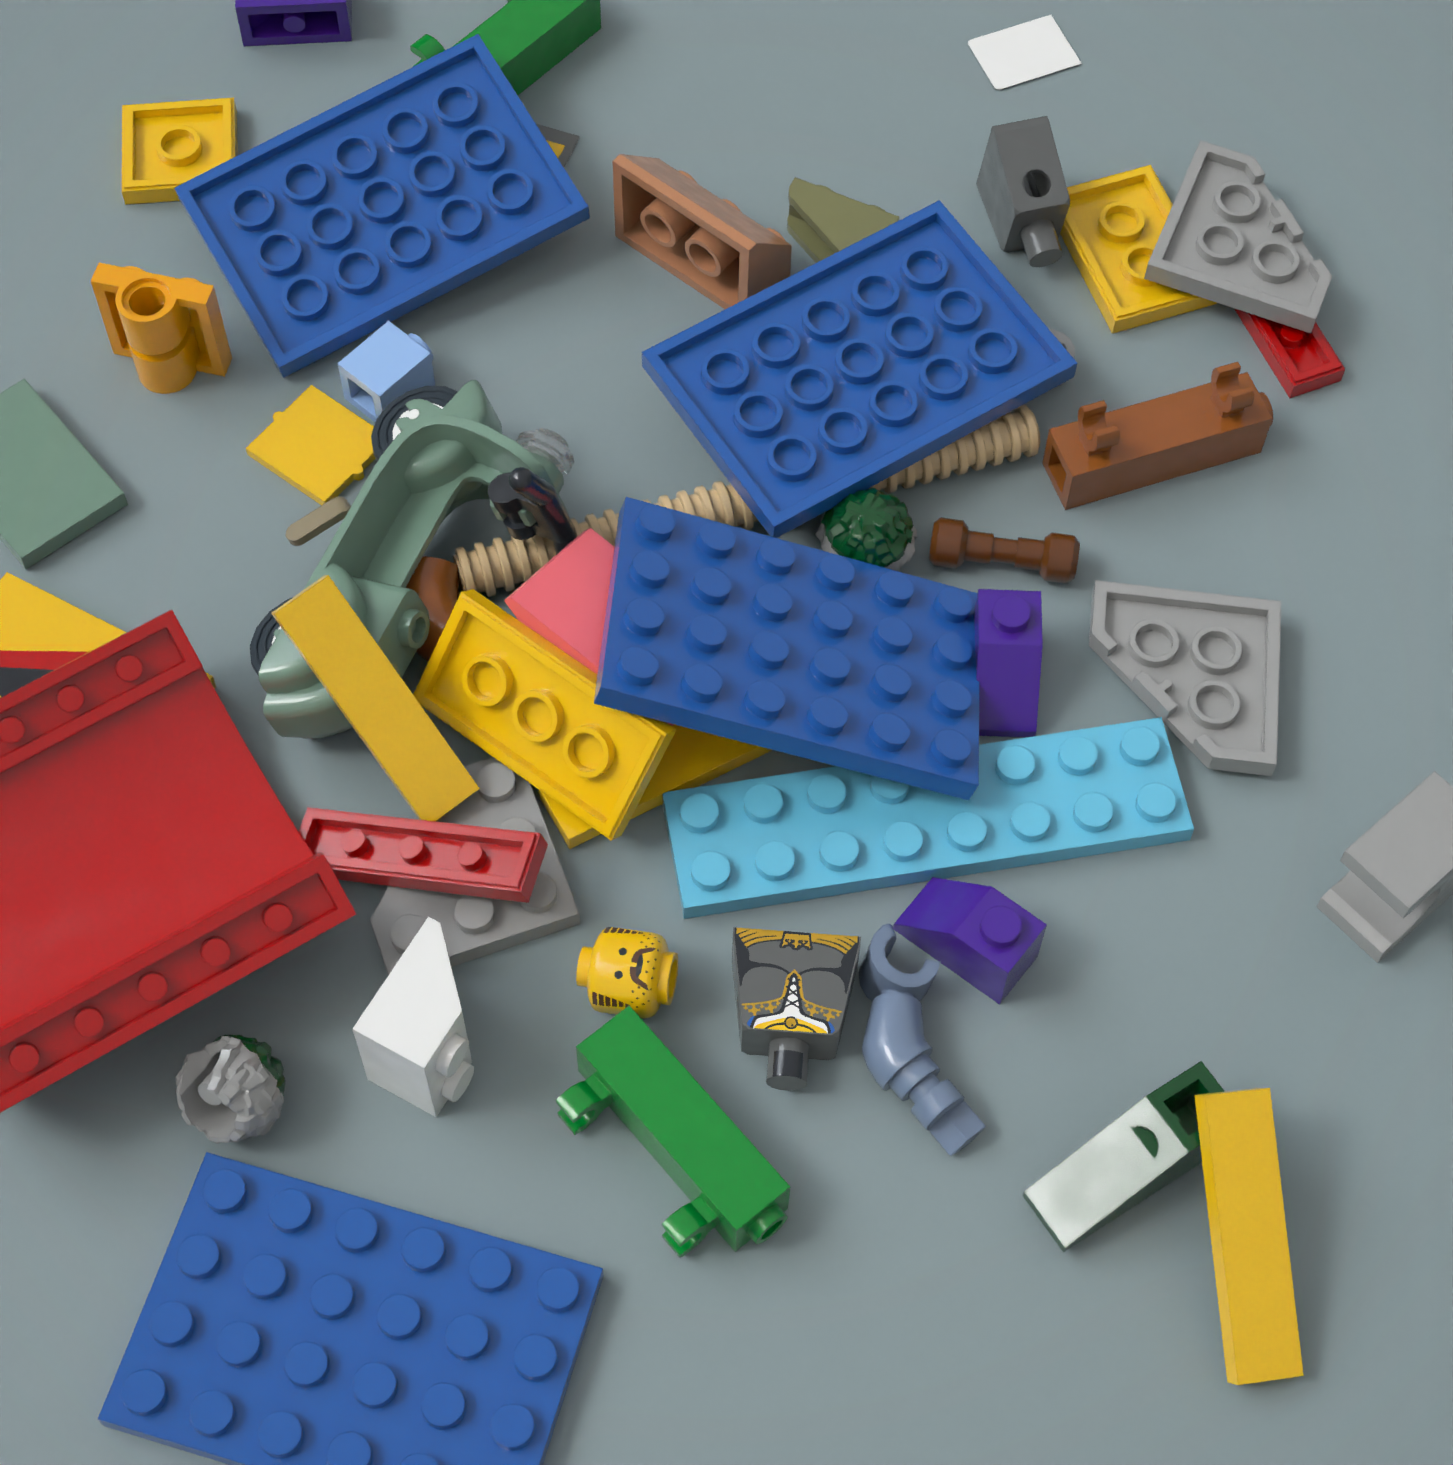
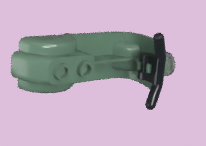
(431, 457)

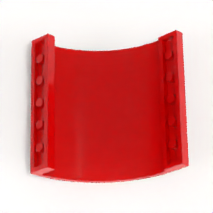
(135, 856)

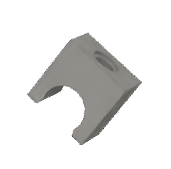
(1396, 871)

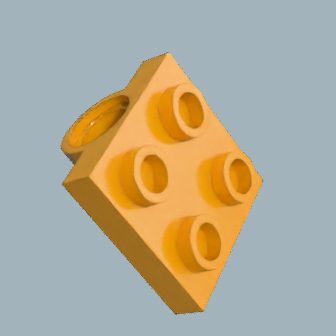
(162, 324)

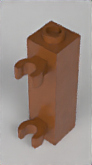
(1157, 438)

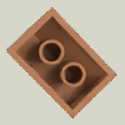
(695, 232)

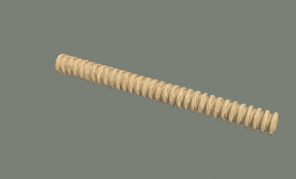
(517, 560)

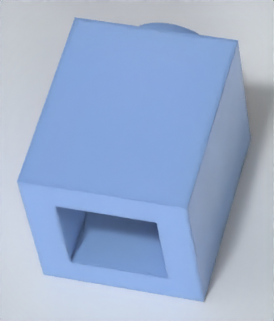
(385, 369)

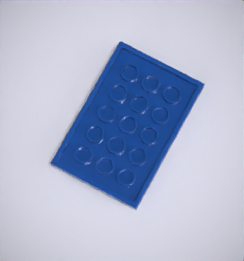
(381, 204)
(857, 367)
(791, 649)
(346, 1333)

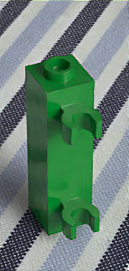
(528, 36)
(682, 1130)

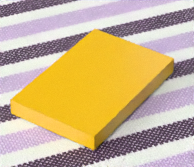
(1111, 240)

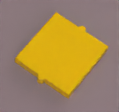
(315, 446)

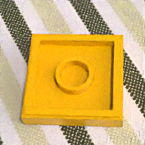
(172, 144)

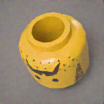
(628, 970)

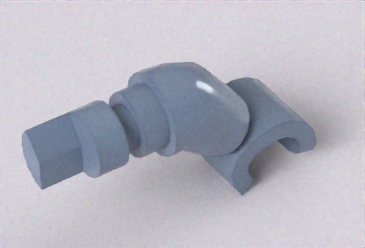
(897, 1047)

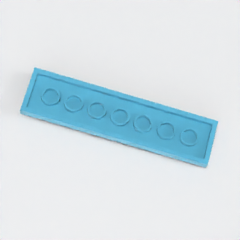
(861, 832)

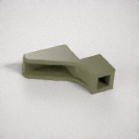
(830, 221)

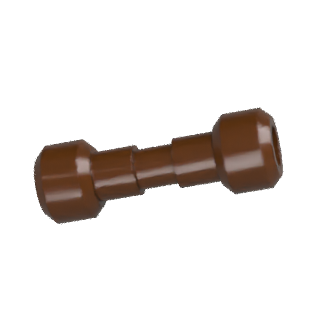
(1053, 557)

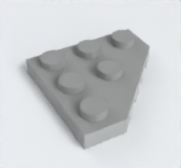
(1238, 243)
(1199, 665)
(480, 924)

